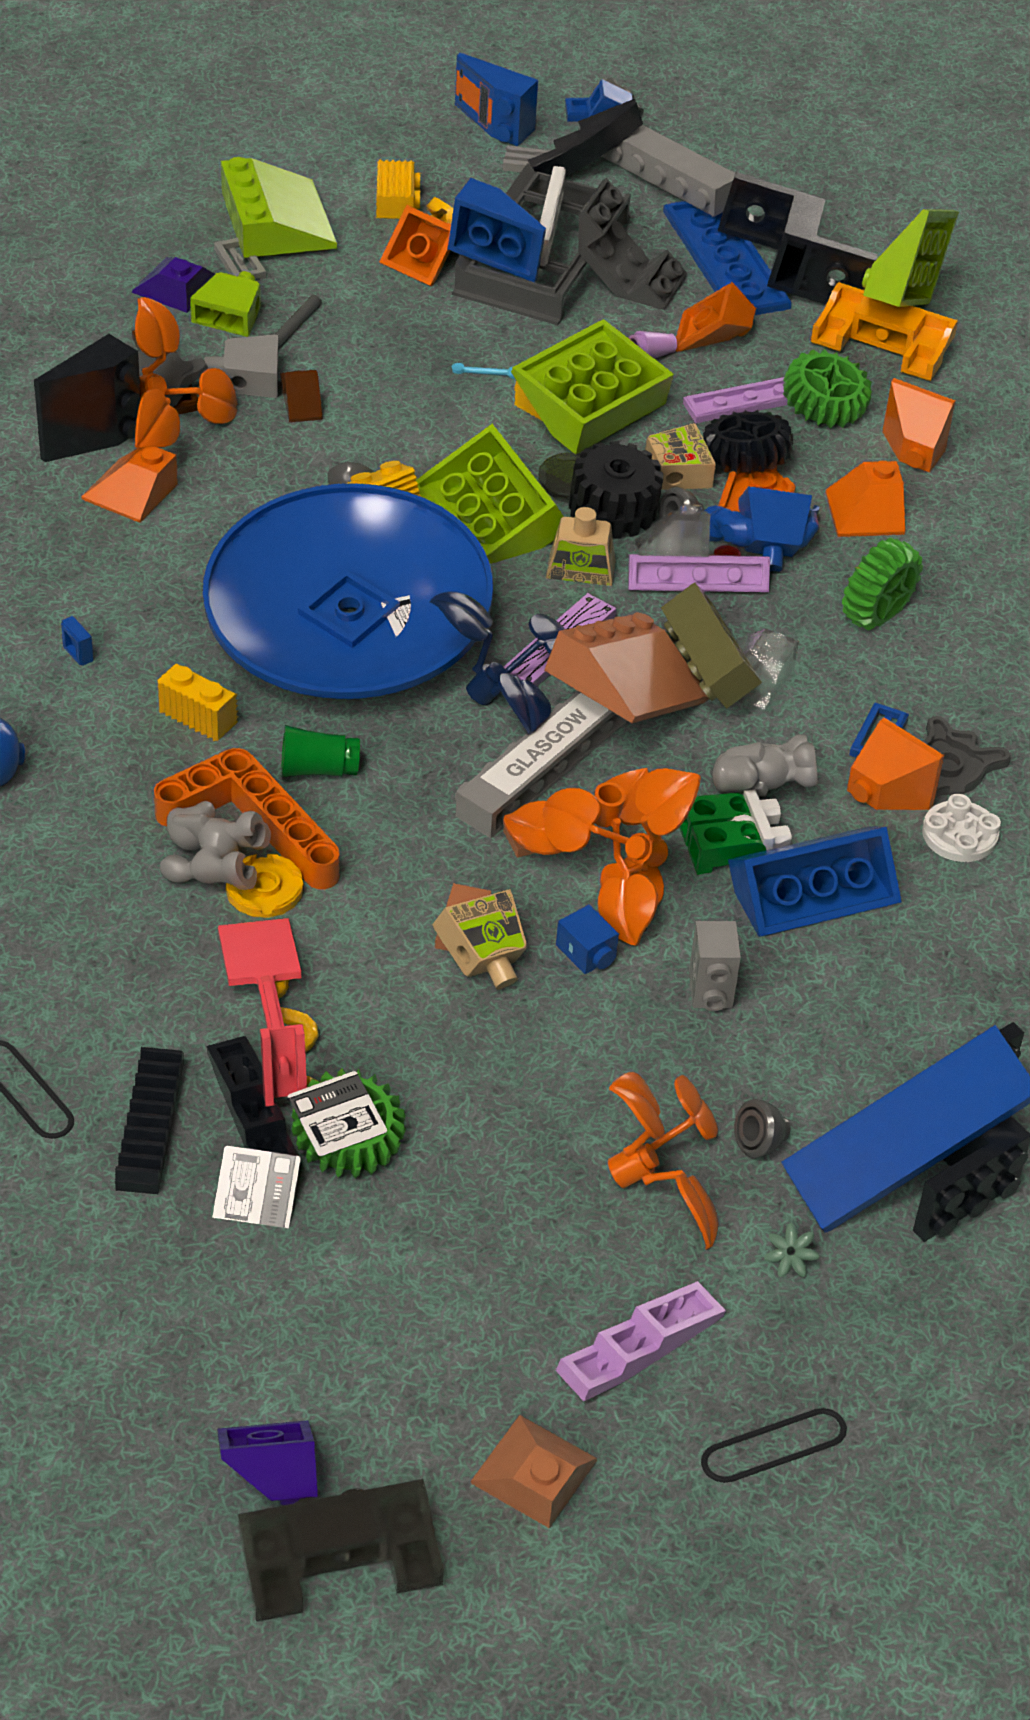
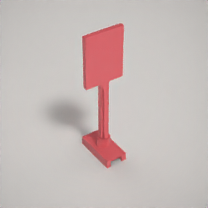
(260, 956)

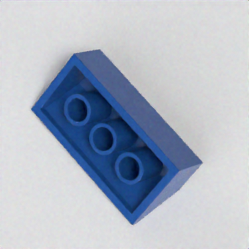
(816, 880)

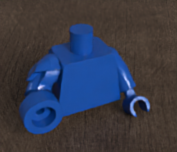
(767, 523)

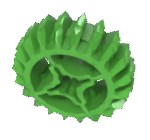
(827, 388)
(882, 583)
(365, 1153)

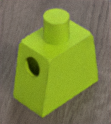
(227, 303)

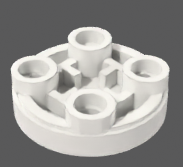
(961, 829)

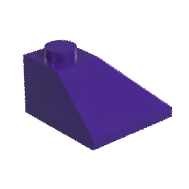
(173, 283)
(273, 1458)

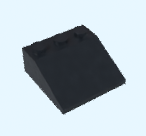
(88, 400)

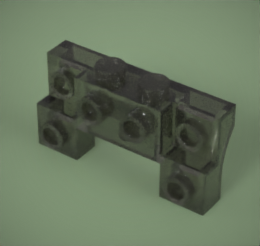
(338, 1535)

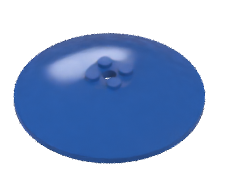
(307, 555)

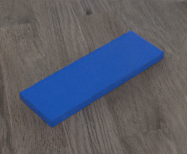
(725, 257)
(910, 1129)

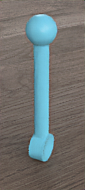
(459, 368)

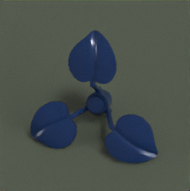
(474, 623)

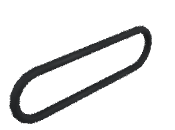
(48, 1090)
(704, 1461)

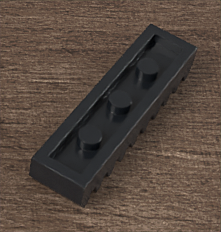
(149, 1121)

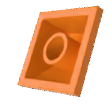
(418, 246)
(715, 319)
(917, 424)
(135, 483)
(868, 501)
(895, 770)

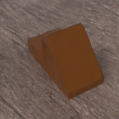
(301, 395)

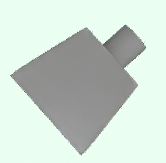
(250, 364)

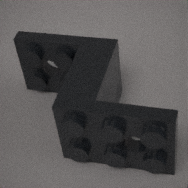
(791, 228)
(977, 1171)

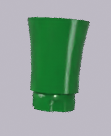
(318, 753)

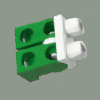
(731, 827)

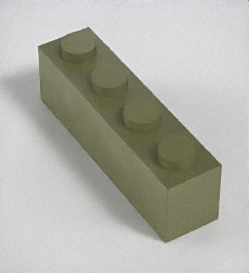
(710, 646)

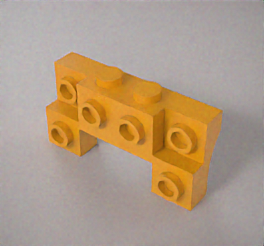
(902, 330)

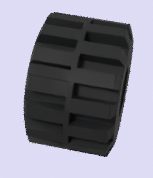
(618, 486)

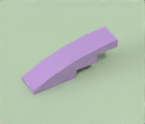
(639, 1342)

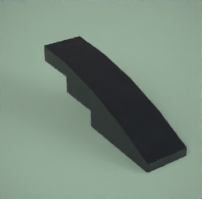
(595, 138)
(242, 1087)

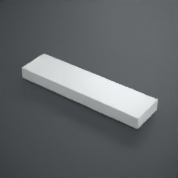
(551, 210)

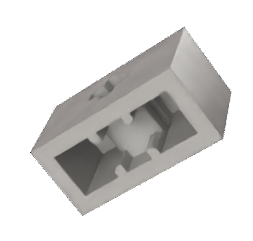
(714, 964)

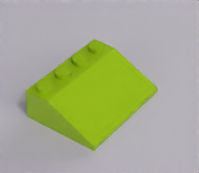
(273, 209)
(913, 261)
(592, 385)
(493, 496)

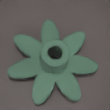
(786, 1245)

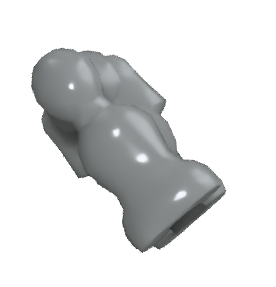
(765, 766)
(219, 844)

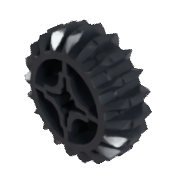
(749, 441)

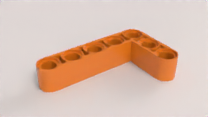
(244, 781)

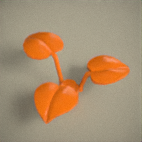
(156, 420)
(665, 800)
(617, 807)
(639, 1160)

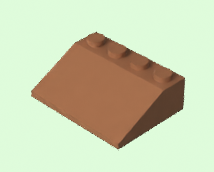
(626, 667)

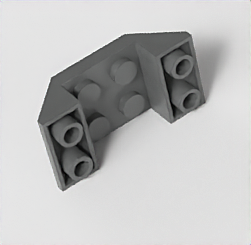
(618, 258)

